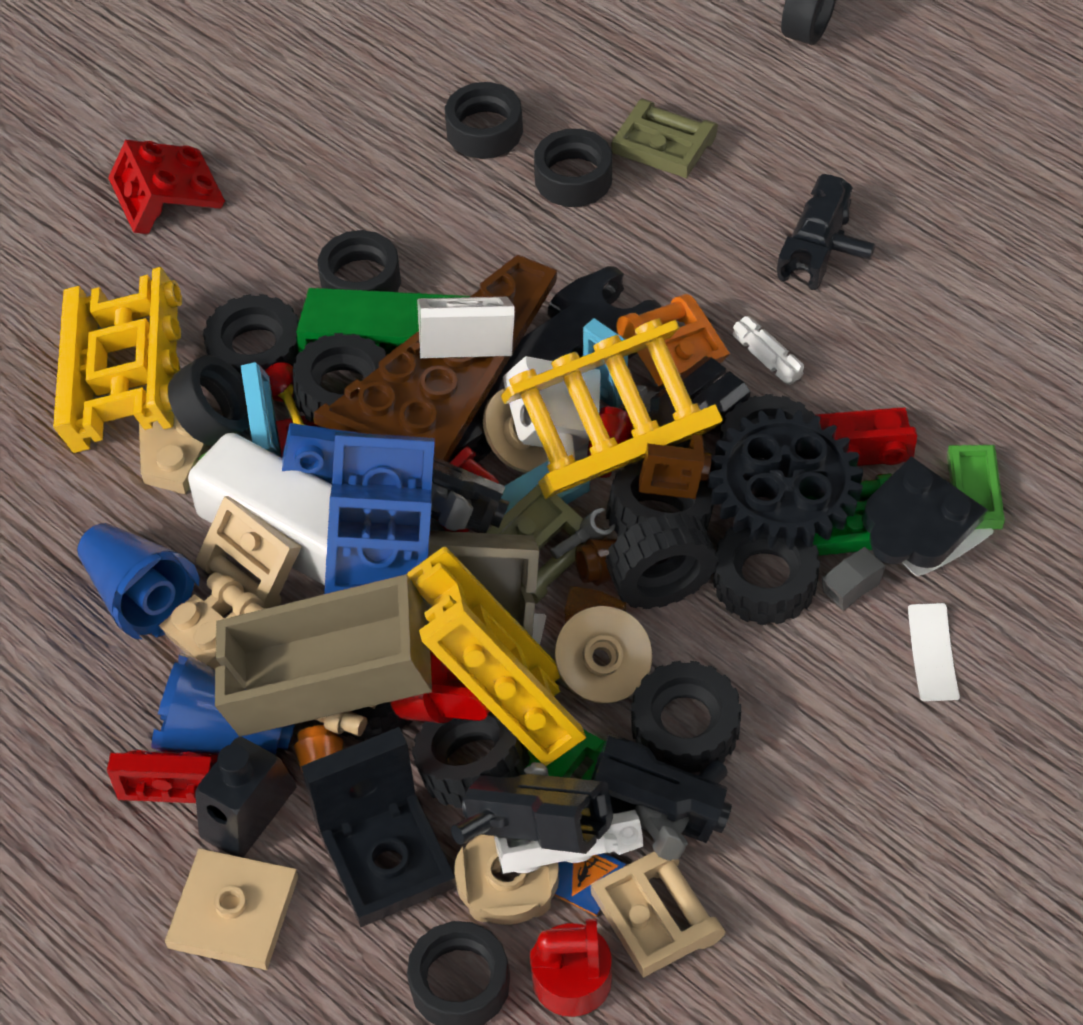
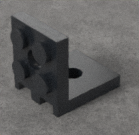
(369, 806)

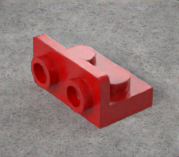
(876, 434)
(158, 776)

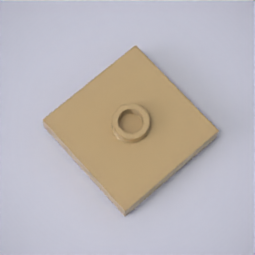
(232, 909)

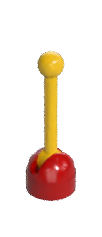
(282, 388)

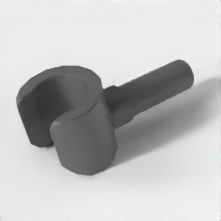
(587, 531)

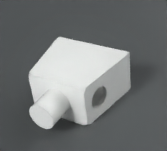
(558, 405)

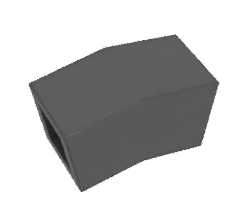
(853, 578)

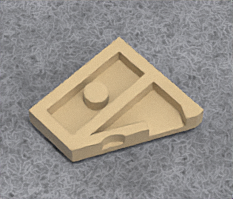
(168, 456)

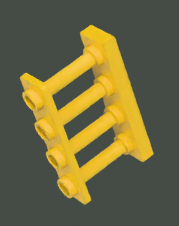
(605, 452)

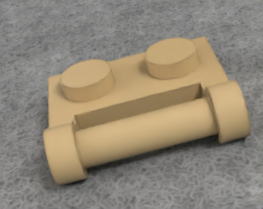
(254, 545)
(644, 921)

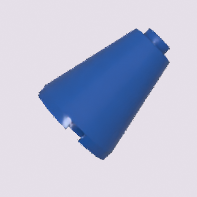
(136, 577)
(194, 721)

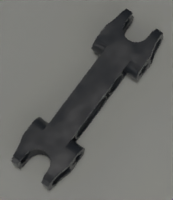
(560, 335)

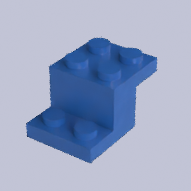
(378, 508)

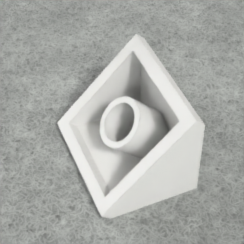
(465, 327)

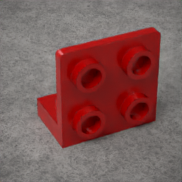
(157, 174)

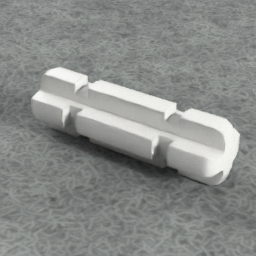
(768, 350)

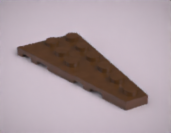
(438, 394)

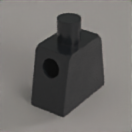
(247, 789)

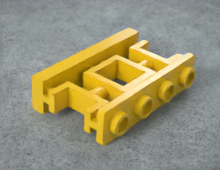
(85, 354)
(494, 656)

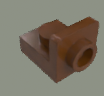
(675, 469)

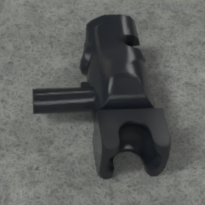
(821, 232)

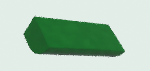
(375, 315)

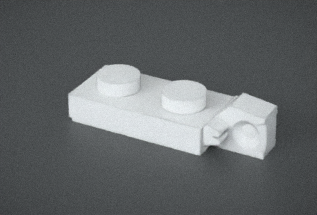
(528, 856)

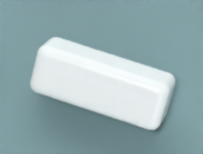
(284, 499)

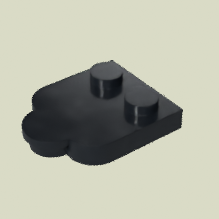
(919, 517)

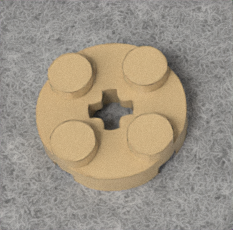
(496, 900)

